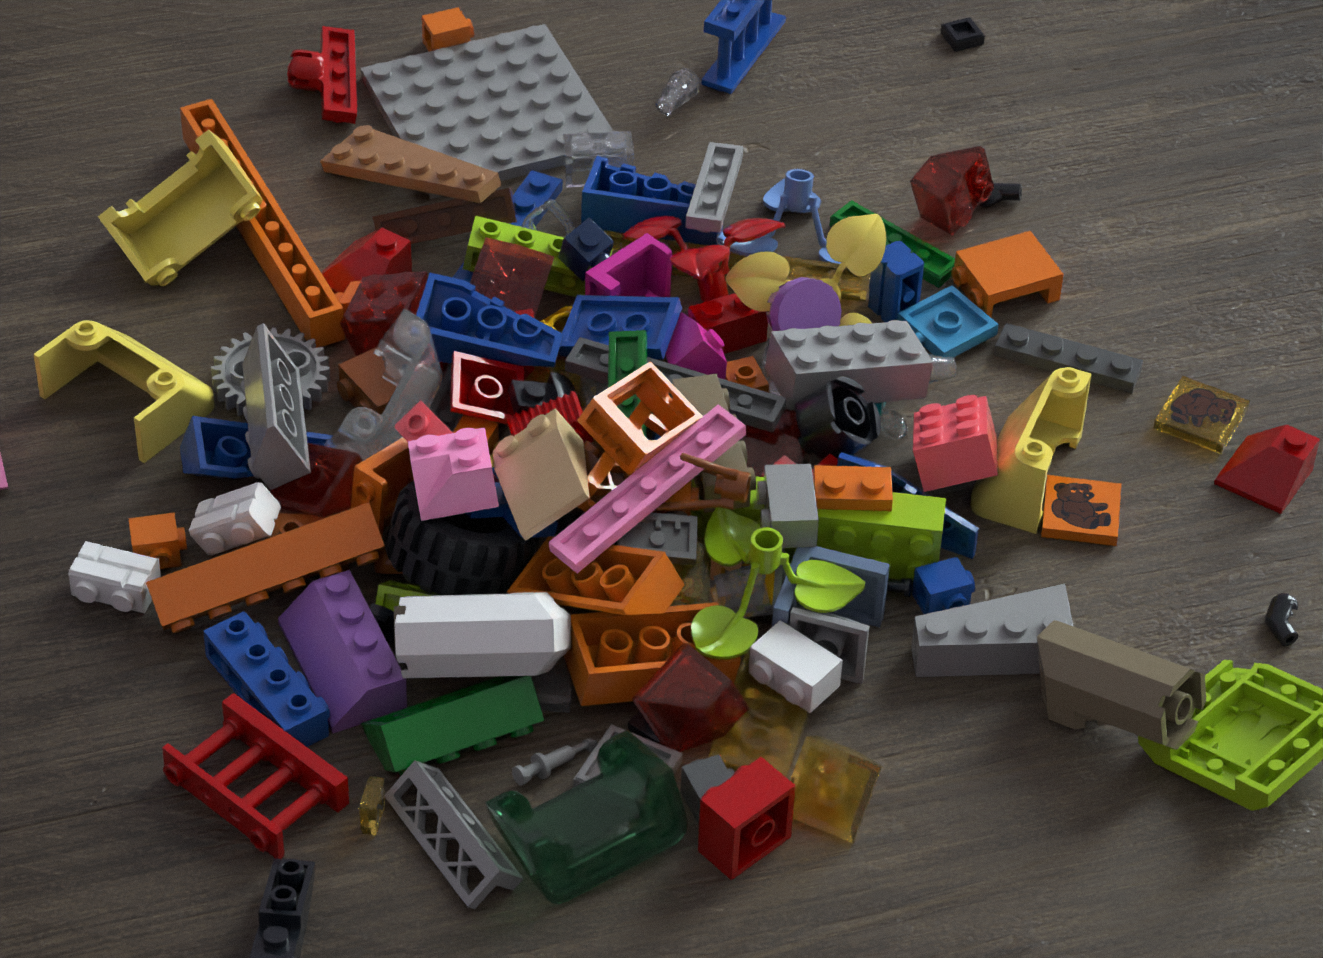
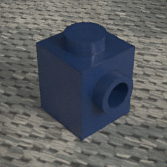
(585, 248)

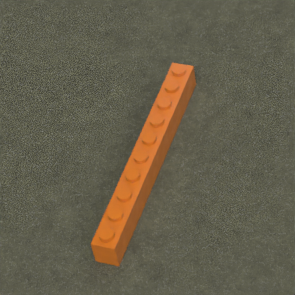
(274, 239)

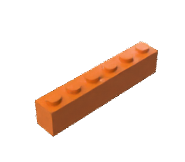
(265, 567)

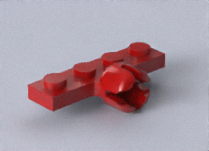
(330, 73)

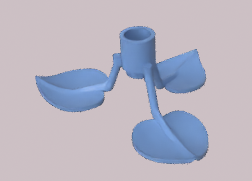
(792, 195)

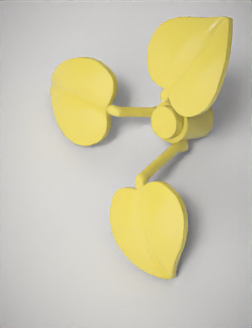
(853, 241)

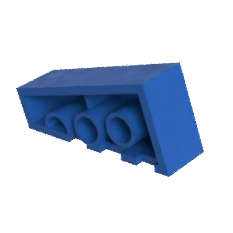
(622, 198)

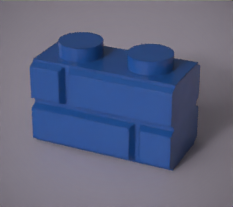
(895, 282)

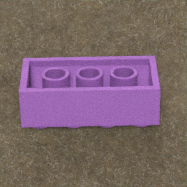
(343, 652)

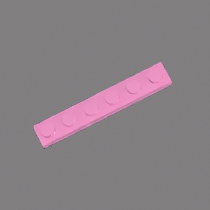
(646, 489)

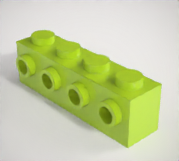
(560, 277)

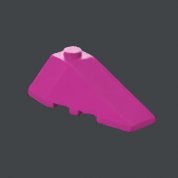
(695, 347)

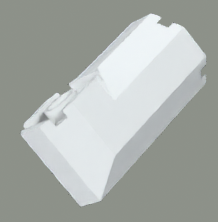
(481, 635)

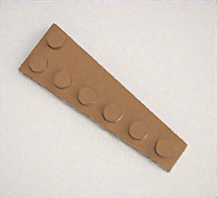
(399, 163)

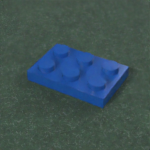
(597, 315)

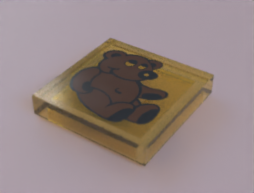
(1201, 414)

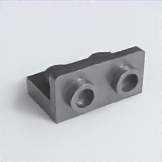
(666, 532)

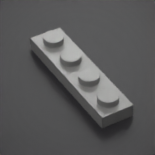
(714, 187)

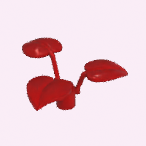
(704, 262)

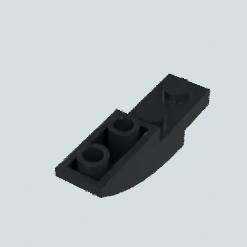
(284, 909)

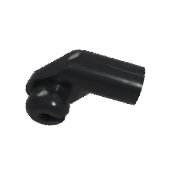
(1002, 192)
(1277, 618)

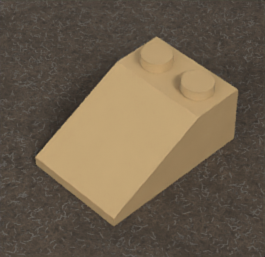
(542, 472)

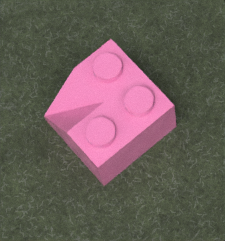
(453, 473)

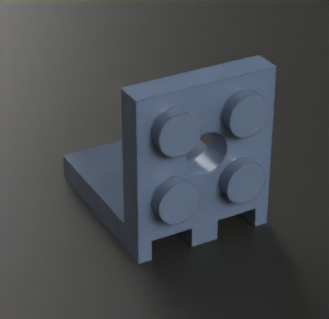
(865, 608)

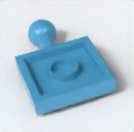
(949, 323)

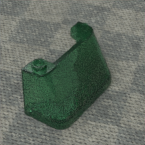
(596, 826)

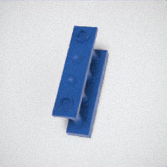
(743, 35)

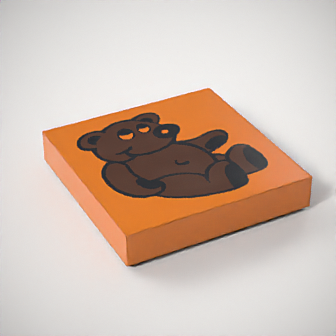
(1081, 510)

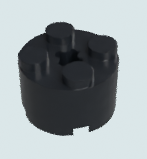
(837, 419)

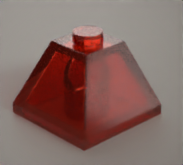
(689, 701)

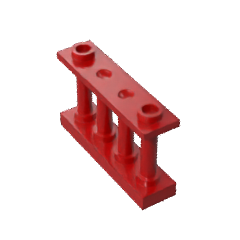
(268, 743)

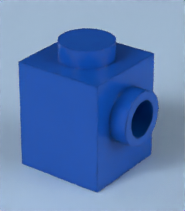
(942, 586)

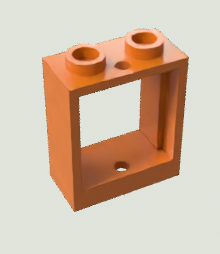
(619, 435)

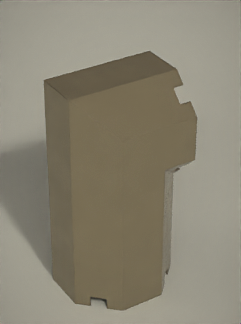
(1116, 685)

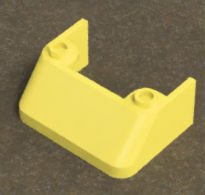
(176, 391)

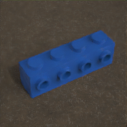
(265, 678)

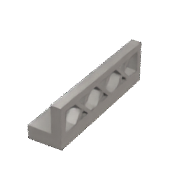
(464, 827)

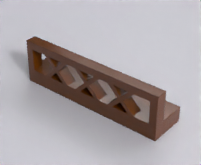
(447, 217)

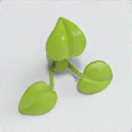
(734, 538)

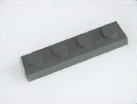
(1053, 352)

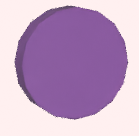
(803, 305)

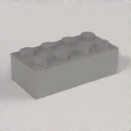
(878, 356)

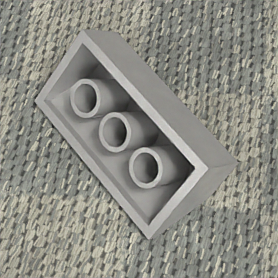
(274, 412)

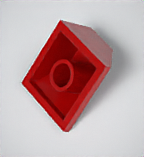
(375, 253)
(482, 387)
(1270, 466)

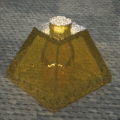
(833, 787)

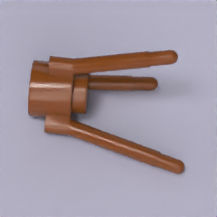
(730, 484)

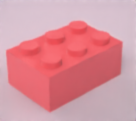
(955, 443)

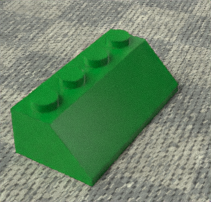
(455, 722)

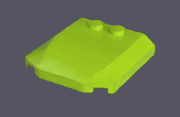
(1251, 737)

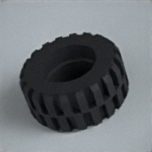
(454, 551)

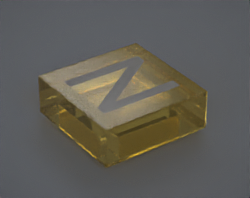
(372, 805)

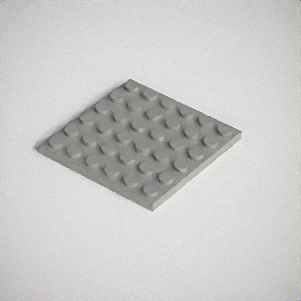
(488, 101)

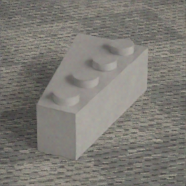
(987, 635)

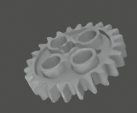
(310, 361)

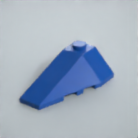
(221, 449)

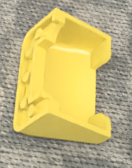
(184, 212)
(1026, 446)

